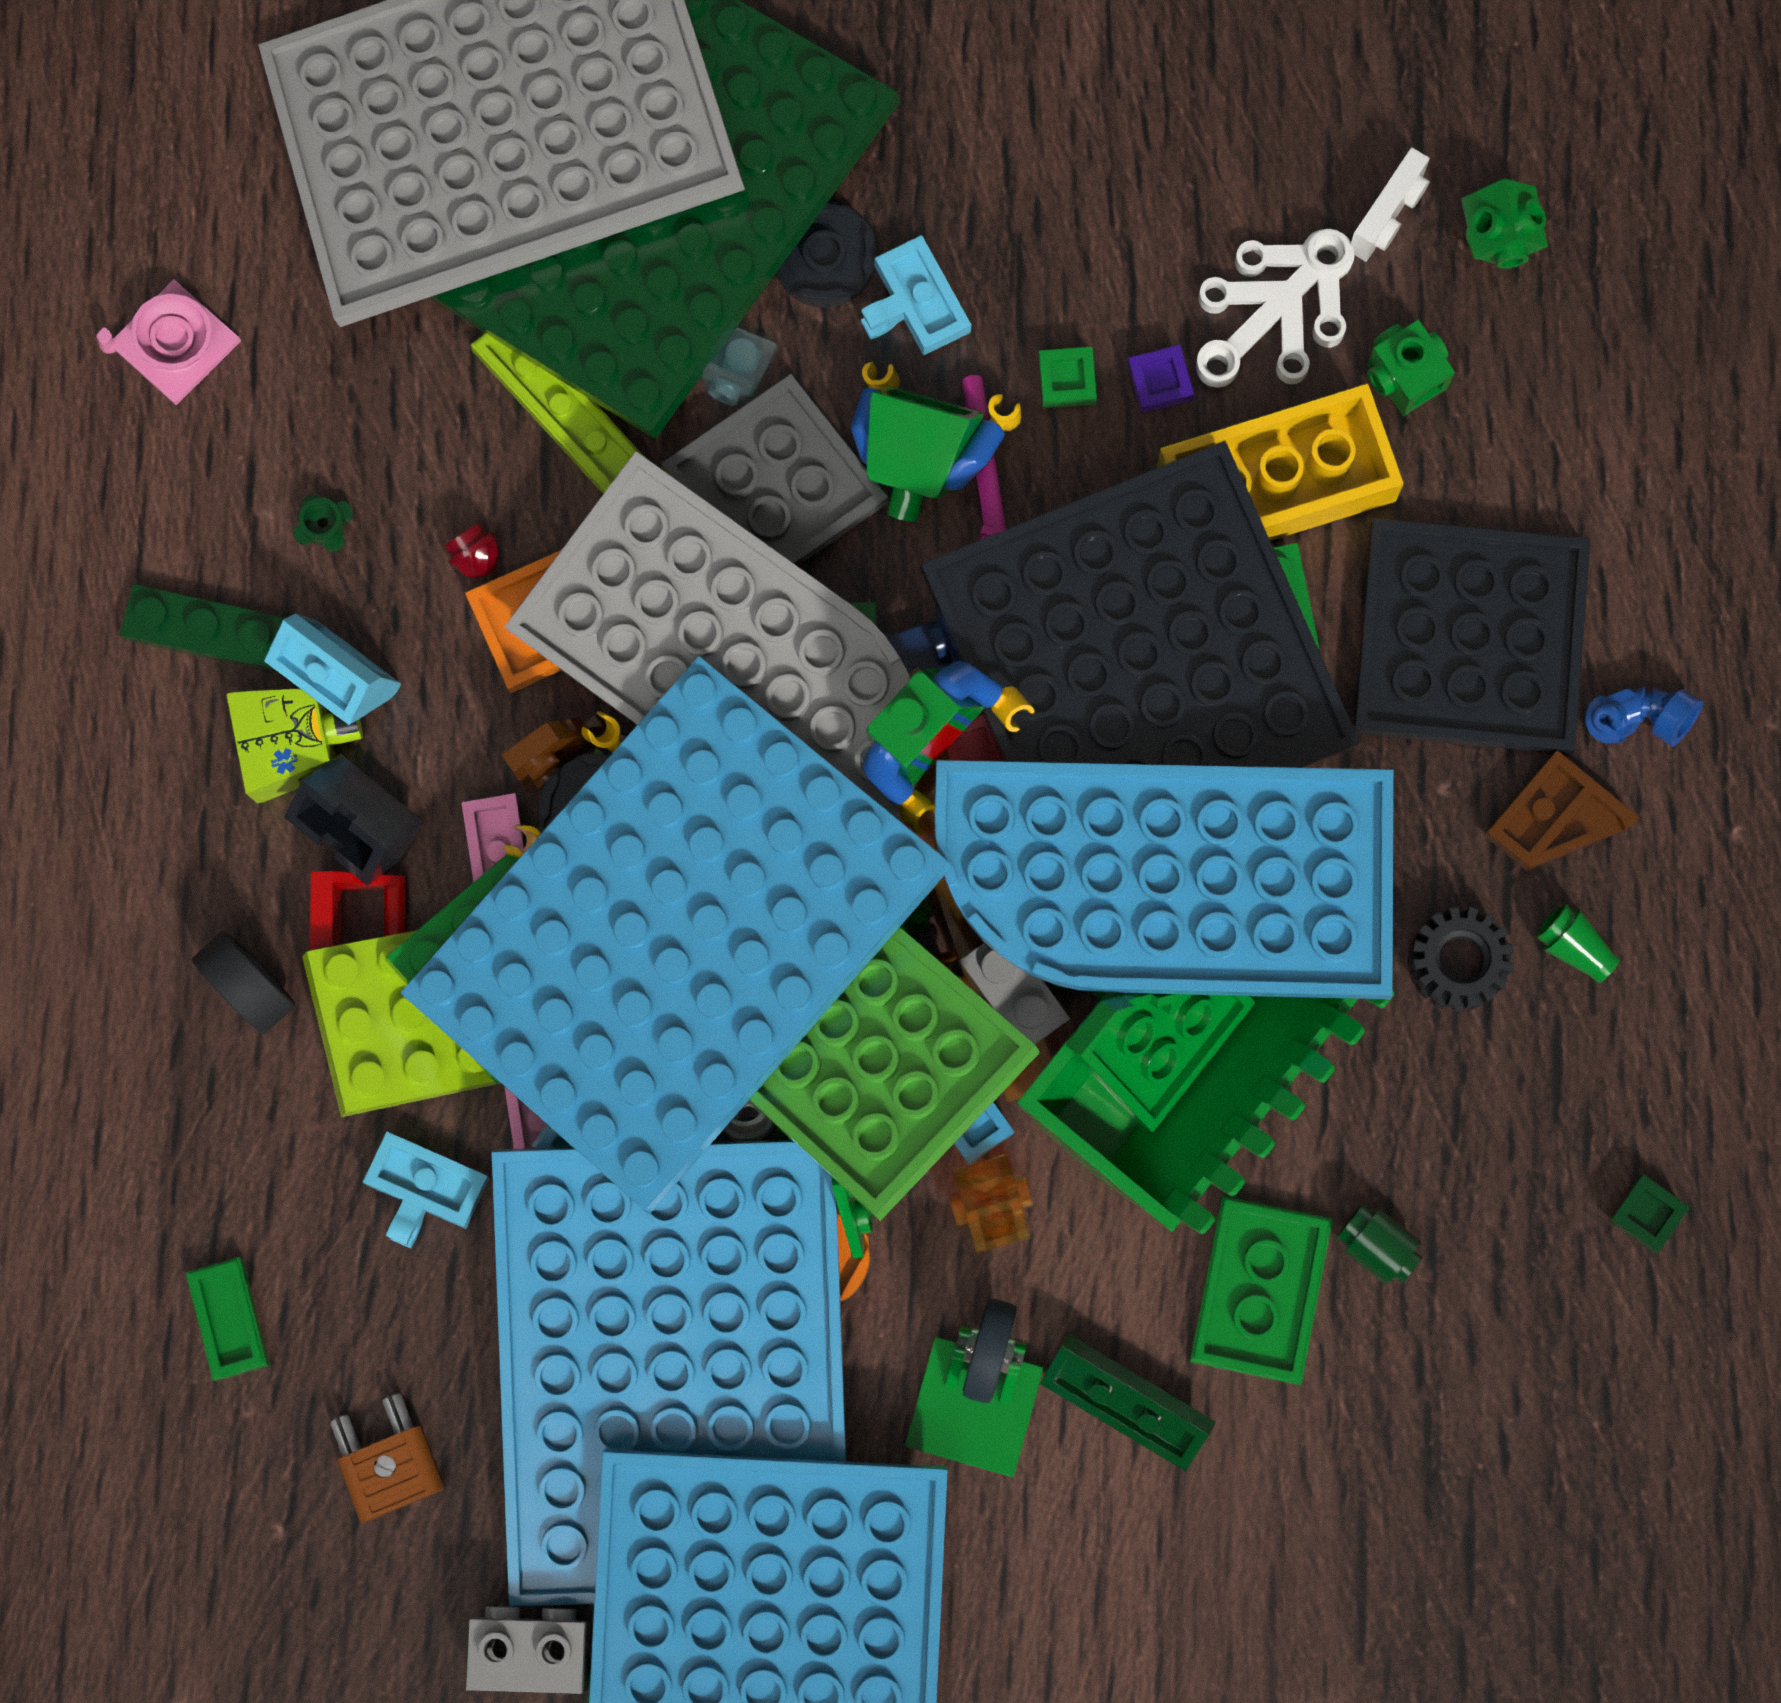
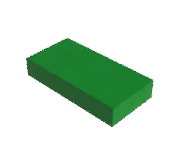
(228, 1319)

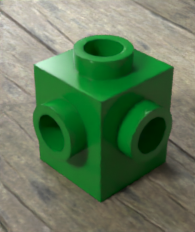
(1504, 223)
(1409, 366)

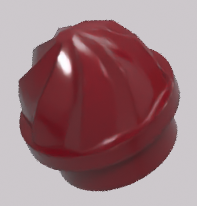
(473, 552)

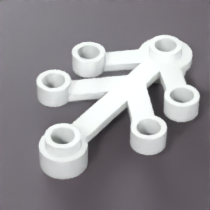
(1279, 301)

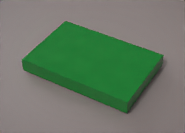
(1261, 1290)

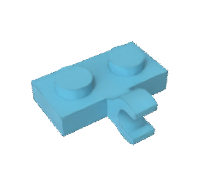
(918, 297)
(424, 1185)

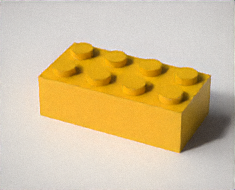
(1309, 461)

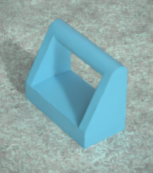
(329, 669)

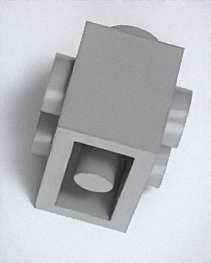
(529, 1657)

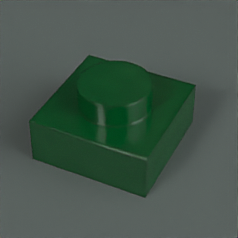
(1648, 1214)

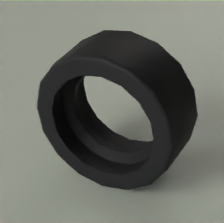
(243, 982)

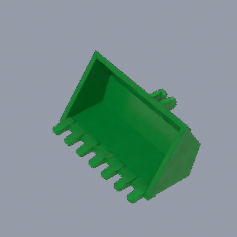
(1211, 1120)

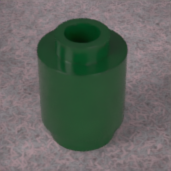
(1380, 1245)

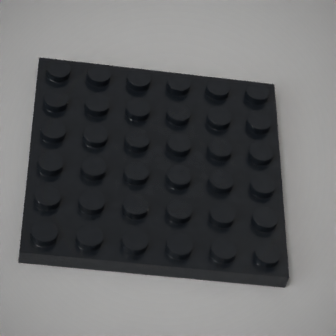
(1145, 629)

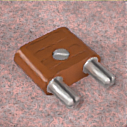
(389, 1471)

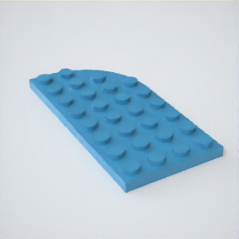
(1176, 875)

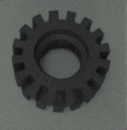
(1484, 935)

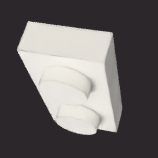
(1403, 189)

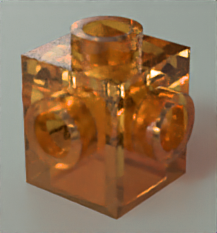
(991, 1203)

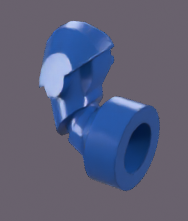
(1619, 715)

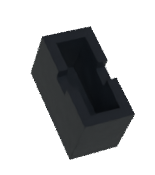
(354, 818)

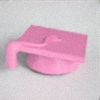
(172, 341)

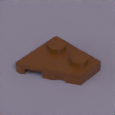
(549, 748)
(1558, 815)

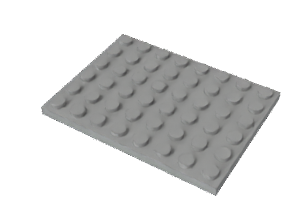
(489, 136)

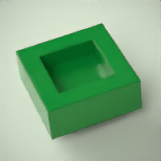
(1067, 377)

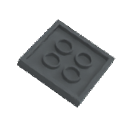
(780, 473)

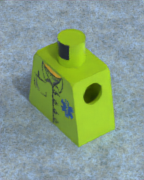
(283, 739)

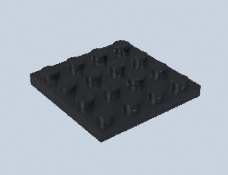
(1472, 636)

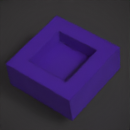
(1160, 379)

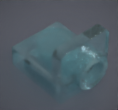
(739, 368)

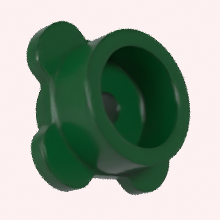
(317, 508)

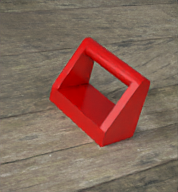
(327, 904)

